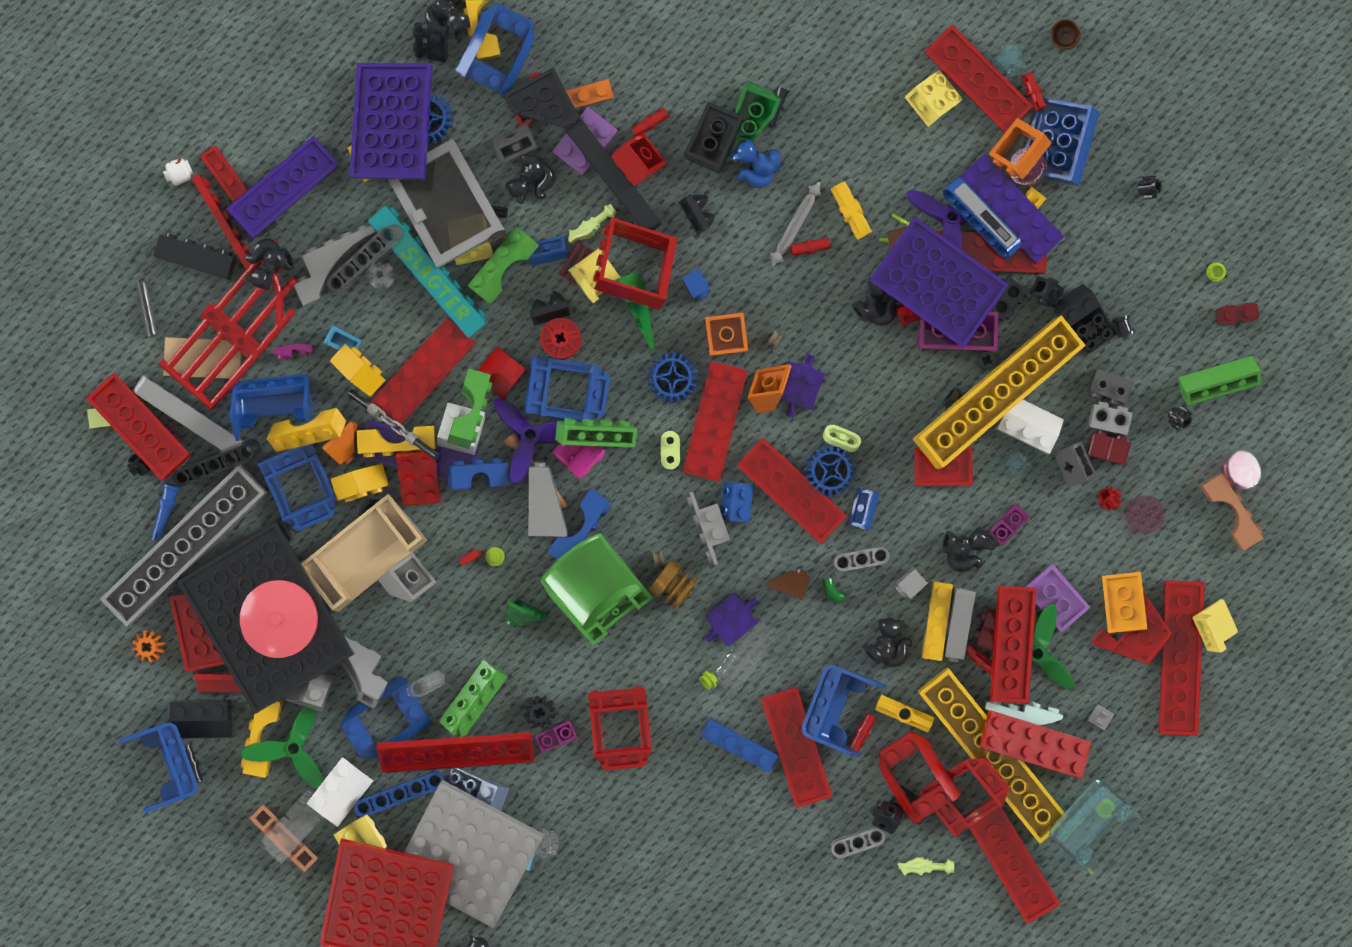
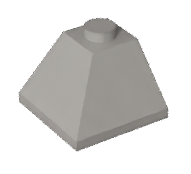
(407, 579)
(314, 693)

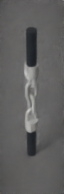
(374, 410)

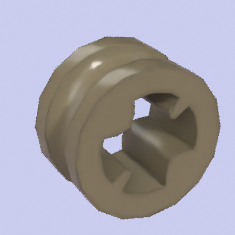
(775, 339)
(659, 559)

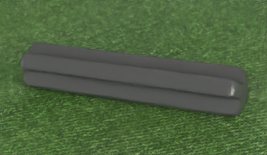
(146, 309)

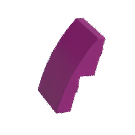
(289, 350)
(1009, 524)
(555, 736)

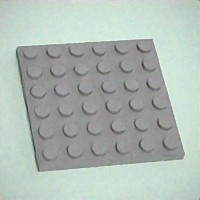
(484, 846)

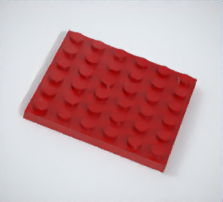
(385, 898)

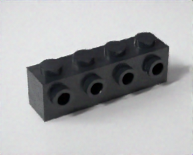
(195, 257)

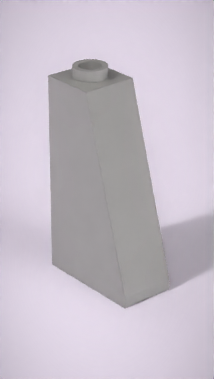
(545, 510)
(959, 623)

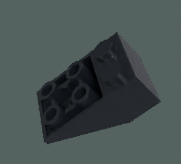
(1086, 318)

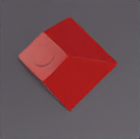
(503, 370)

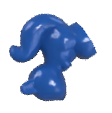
(763, 164)

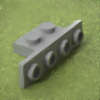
(711, 524)

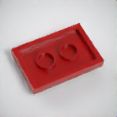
(956, 472)
(418, 478)

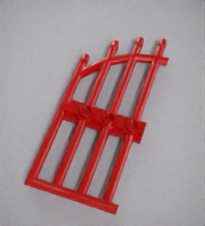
(234, 334)

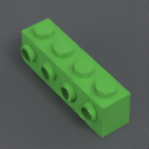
(1219, 380)
(596, 433)
(473, 699)

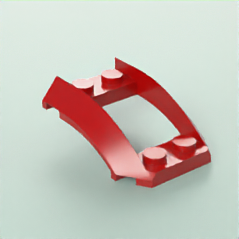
(613, 701)
(991, 781)
(929, 801)

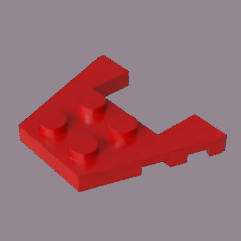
(1138, 645)

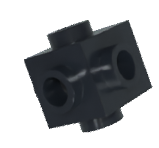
(1047, 291)
(887, 816)

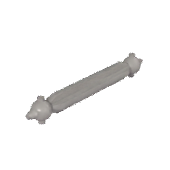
(795, 224)

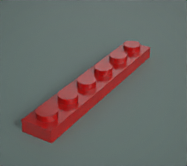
(222, 218)

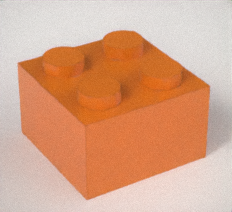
(726, 334)

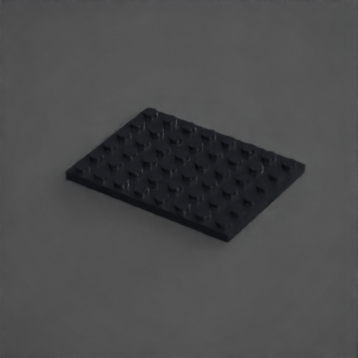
(217, 599)

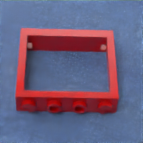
(643, 236)

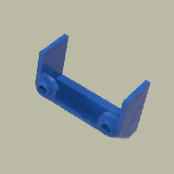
(270, 398)
(828, 704)
(176, 759)

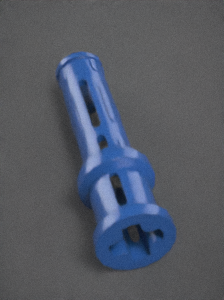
(166, 503)

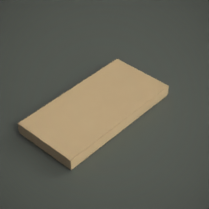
(173, 344)

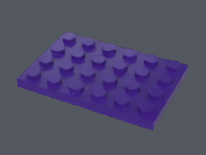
(391, 121)
(938, 282)

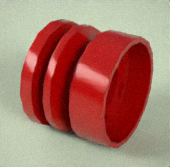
(563, 349)

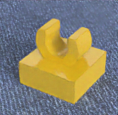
(1035, 197)

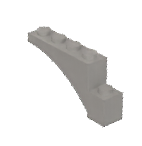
(323, 261)
(361, 670)

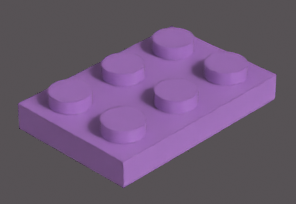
(570, 153)
(1055, 589)

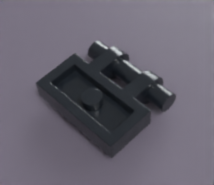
(436, 41)

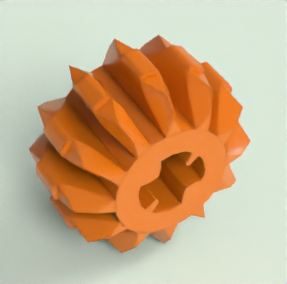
(148, 654)

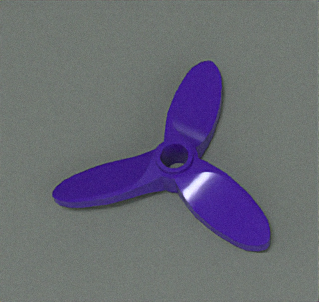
(941, 213)
(517, 423)

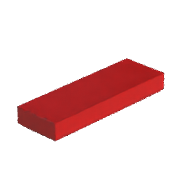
(224, 173)

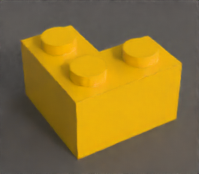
(358, 369)
(359, 482)

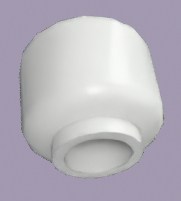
(178, 171)

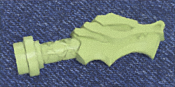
(588, 228)
(921, 865)

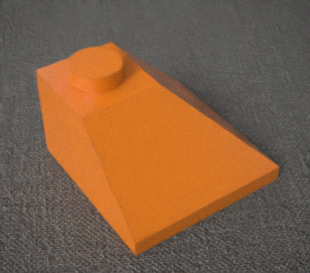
(768, 387)
(344, 447)

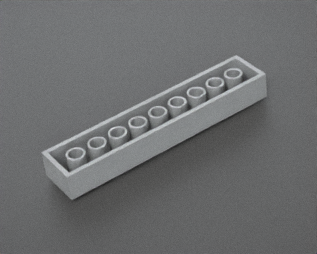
(184, 545)

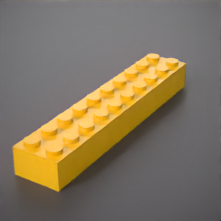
(998, 392)
(966, 723)

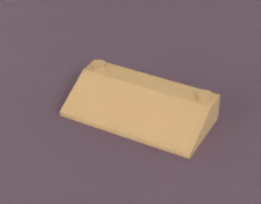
(363, 553)

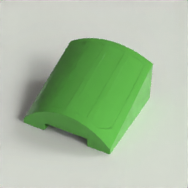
(594, 587)

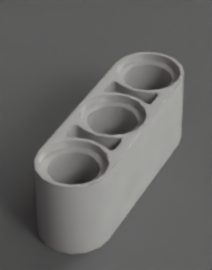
(870, 554)
(867, 843)

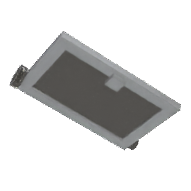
(448, 206)

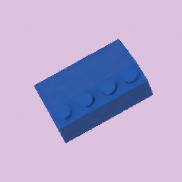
(1070, 132)

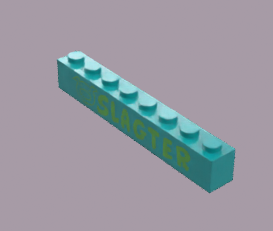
(435, 280)

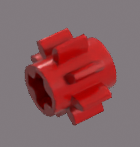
(1109, 499)

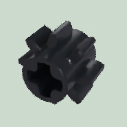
(1149, 187)
(1180, 417)
(137, 465)

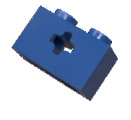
(696, 285)

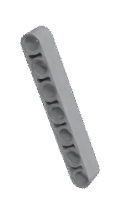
(185, 414)

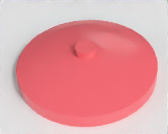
(278, 619)

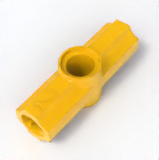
(851, 210)
(916, 718)

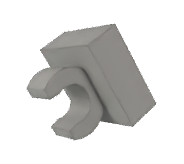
(1100, 717)

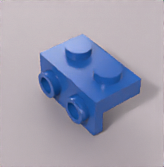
(736, 502)

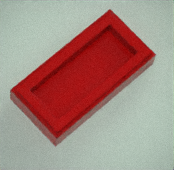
(470, 557)

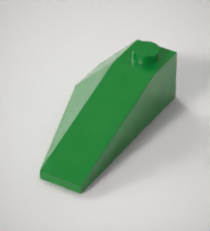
(758, 109)
(639, 311)
(522, 614)

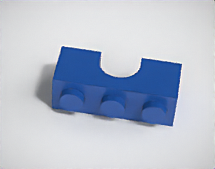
(461, 473)

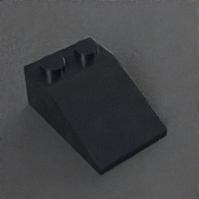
(713, 137)

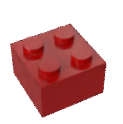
(638, 159)

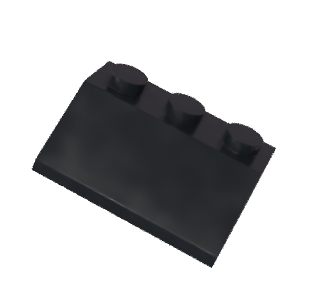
(202, 718)

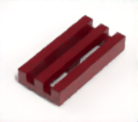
(578, 246)

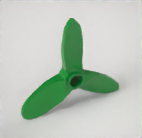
(1042, 635)
(275, 750)

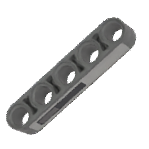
(370, 252)

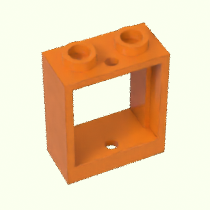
(1029, 158)

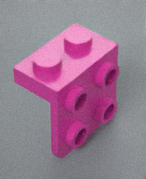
(579, 457)

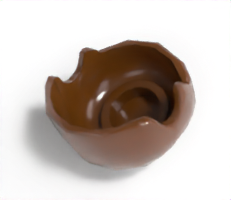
(1071, 37)

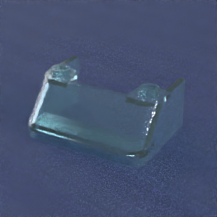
(1088, 819)

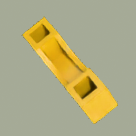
(490, 47)
(323, 427)
(372, 442)
(937, 620)
(256, 725)

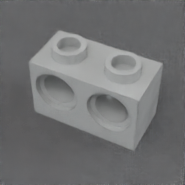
(1109, 423)
(910, 583)

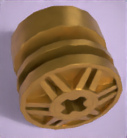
(673, 584)

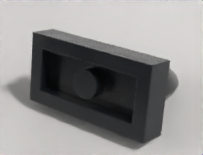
(692, 208)
(556, 309)

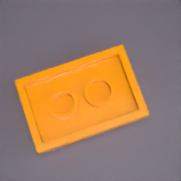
(1124, 602)

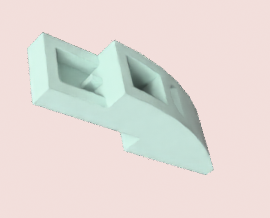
(1030, 712)

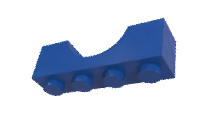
(593, 507)
(739, 745)

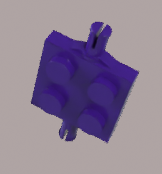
(802, 385)
(731, 619)

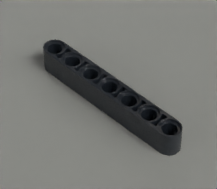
(613, 176)

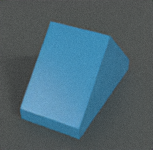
(337, 338)

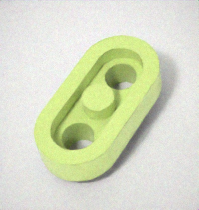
(841, 438)
(670, 450)

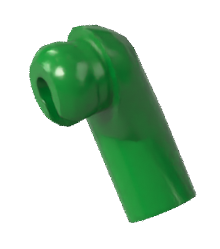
(831, 592)

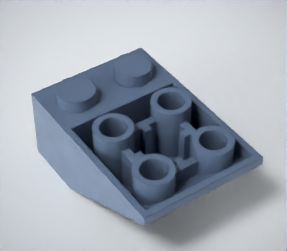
(479, 787)

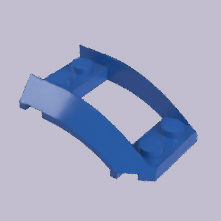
(482, 72)
(539, 382)
(285, 461)
(409, 707)

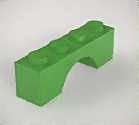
(488, 280)
(474, 389)

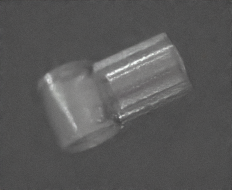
(427, 684)

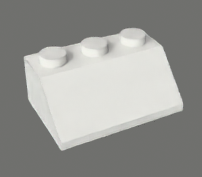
(1031, 426)
(339, 792)

